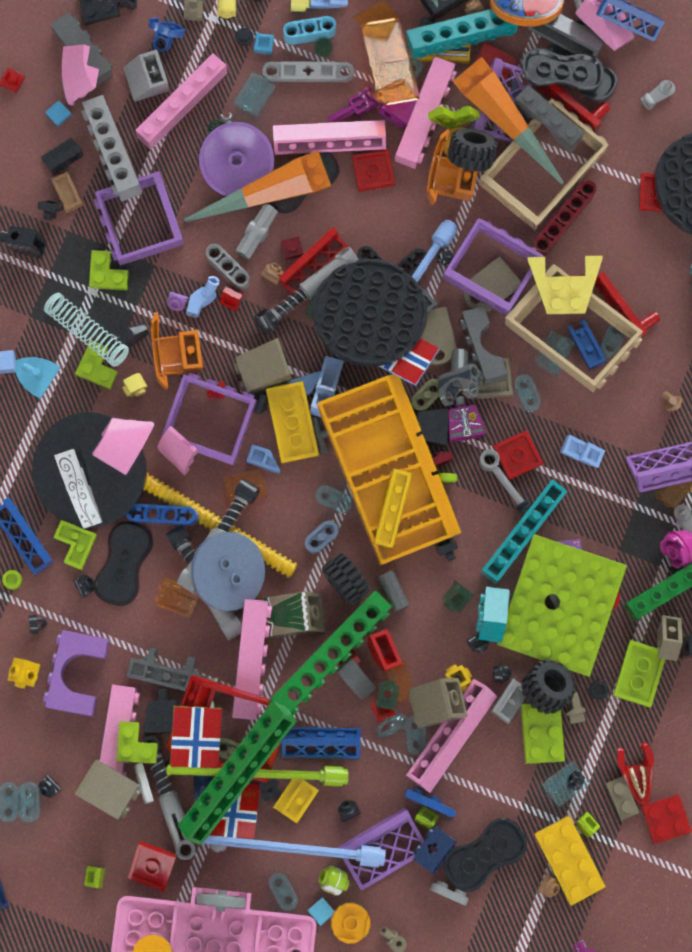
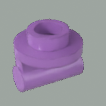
(176, 301)

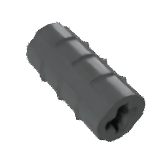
(393, 591)

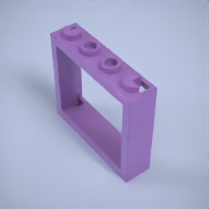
(144, 181)
(477, 291)
(227, 391)

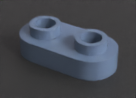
(321, 537)

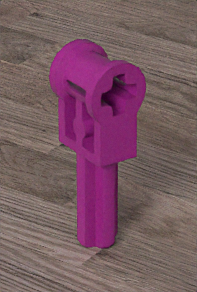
(358, 105)

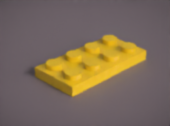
(292, 422)
(569, 860)

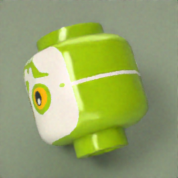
(333, 880)

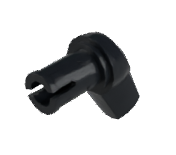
(128, 337)

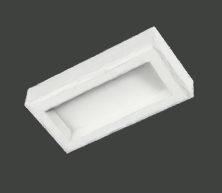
(142, 780)

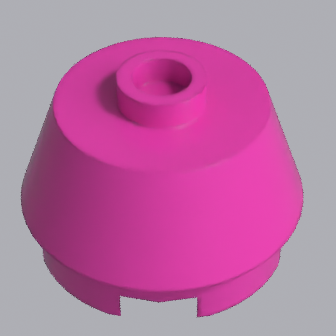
(678, 548)

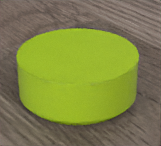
(448, 477)
(12, 579)

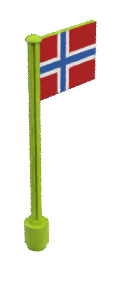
(197, 746)

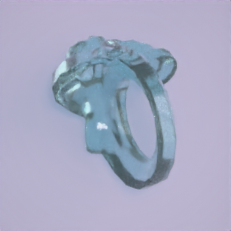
(398, 722)

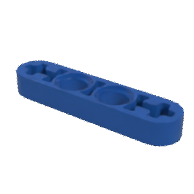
(161, 517)

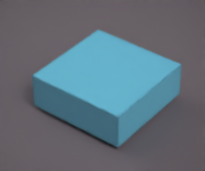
(321, 911)

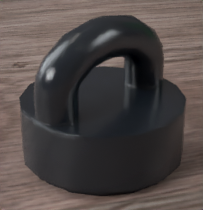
(33, 622)

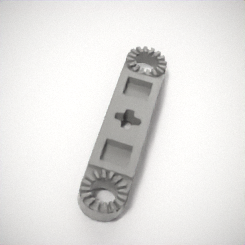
(294, 72)

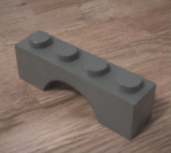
(562, 129)
(490, 367)

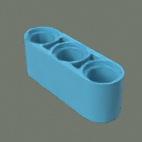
(315, 23)

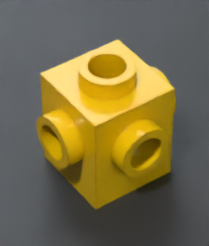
(23, 673)
(463, 674)

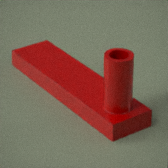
(571, 105)
(617, 302)

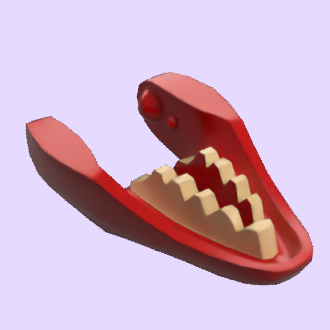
(640, 775)

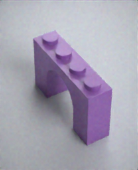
(72, 646)

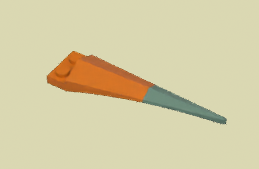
(487, 93)
(294, 179)

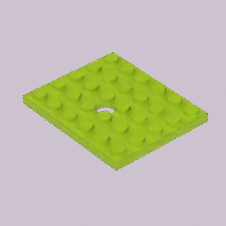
(586, 595)

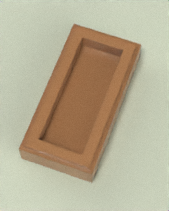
(66, 192)

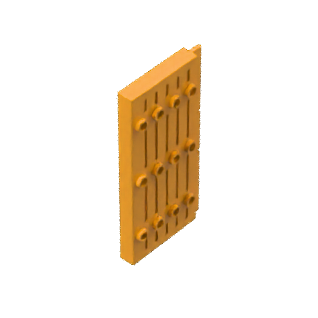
(371, 435)

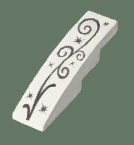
(78, 488)

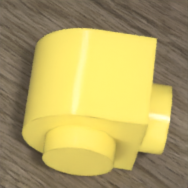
(299, 5)
(226, 8)
(134, 385)

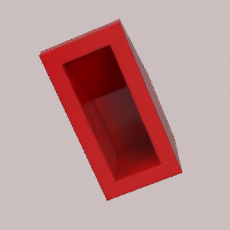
(384, 650)

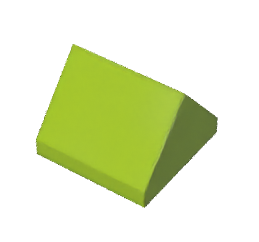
(426, 818)
(587, 825)
(94, 877)

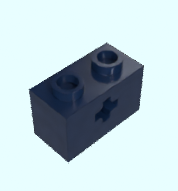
(433, 860)

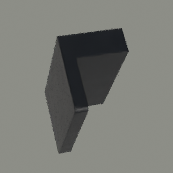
(62, 156)

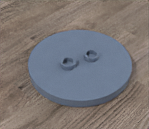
(227, 571)

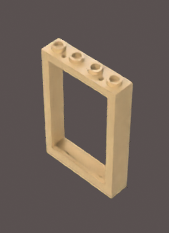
(486, 181)
(532, 299)

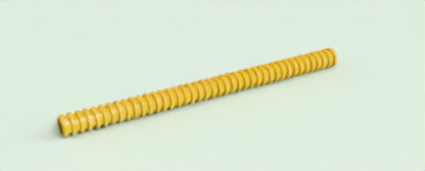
(211, 521)

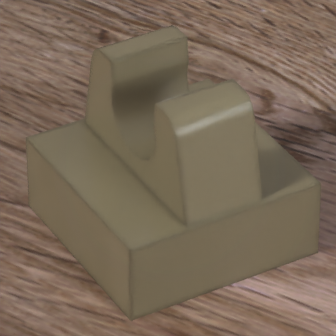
(193, 10)

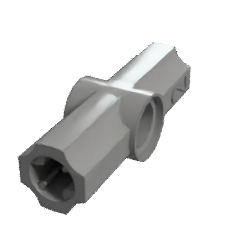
(256, 231)

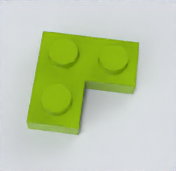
(451, 119)
(102, 276)
(93, 370)
(80, 541)
(130, 749)

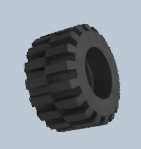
(472, 149)
(346, 579)
(538, 693)

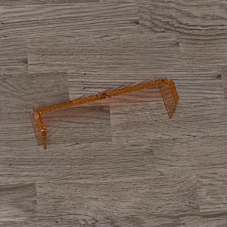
(387, 54)

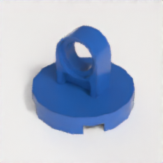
(165, 30)

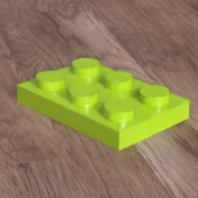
(639, 674)
(542, 736)

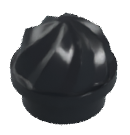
(501, 673)

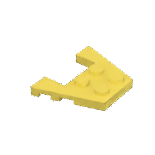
(565, 293)

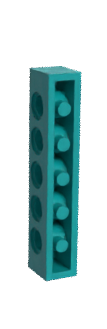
(453, 30)
(523, 532)

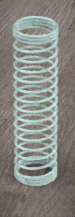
(117, 361)

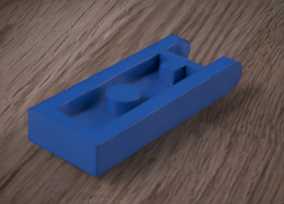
(587, 345)
(433, 802)

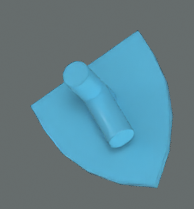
(36, 374)

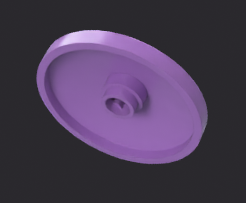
(235, 157)

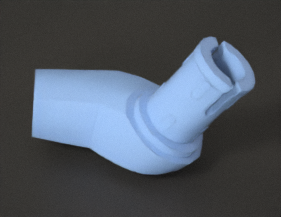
(202, 297)

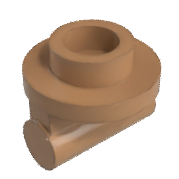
(473, 6)
(272, 272)
(673, 403)
(549, 886)

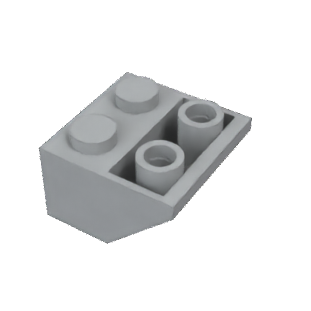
(146, 76)

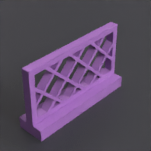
(497, 66)
(668, 474)
(378, 832)

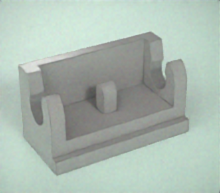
(509, 702)

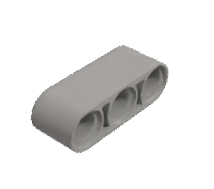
(224, 259)

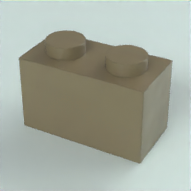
(669, 638)

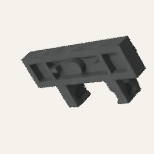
(150, 671)

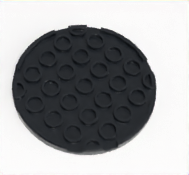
(674, 183)
(369, 312)
(111, 489)

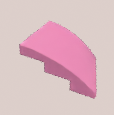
(76, 74)
(122, 442)
(177, 450)

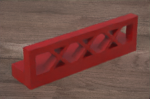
(310, 256)

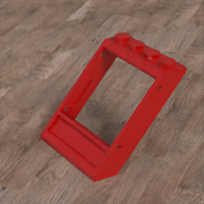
(201, 694)

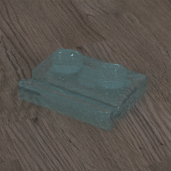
(254, 94)
(558, 343)
(557, 785)

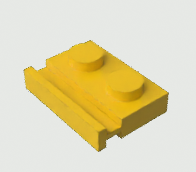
(296, 799)

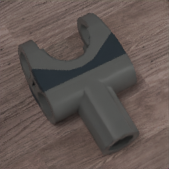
(460, 377)

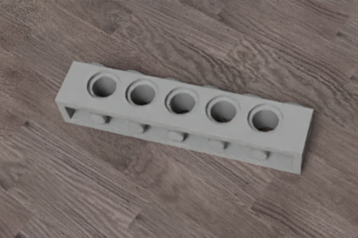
(95, 109)

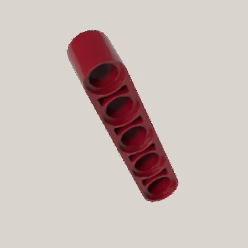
(568, 211)

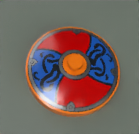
(527, 11)

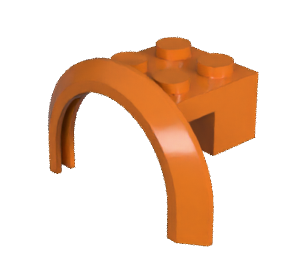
(447, 178)
(175, 354)

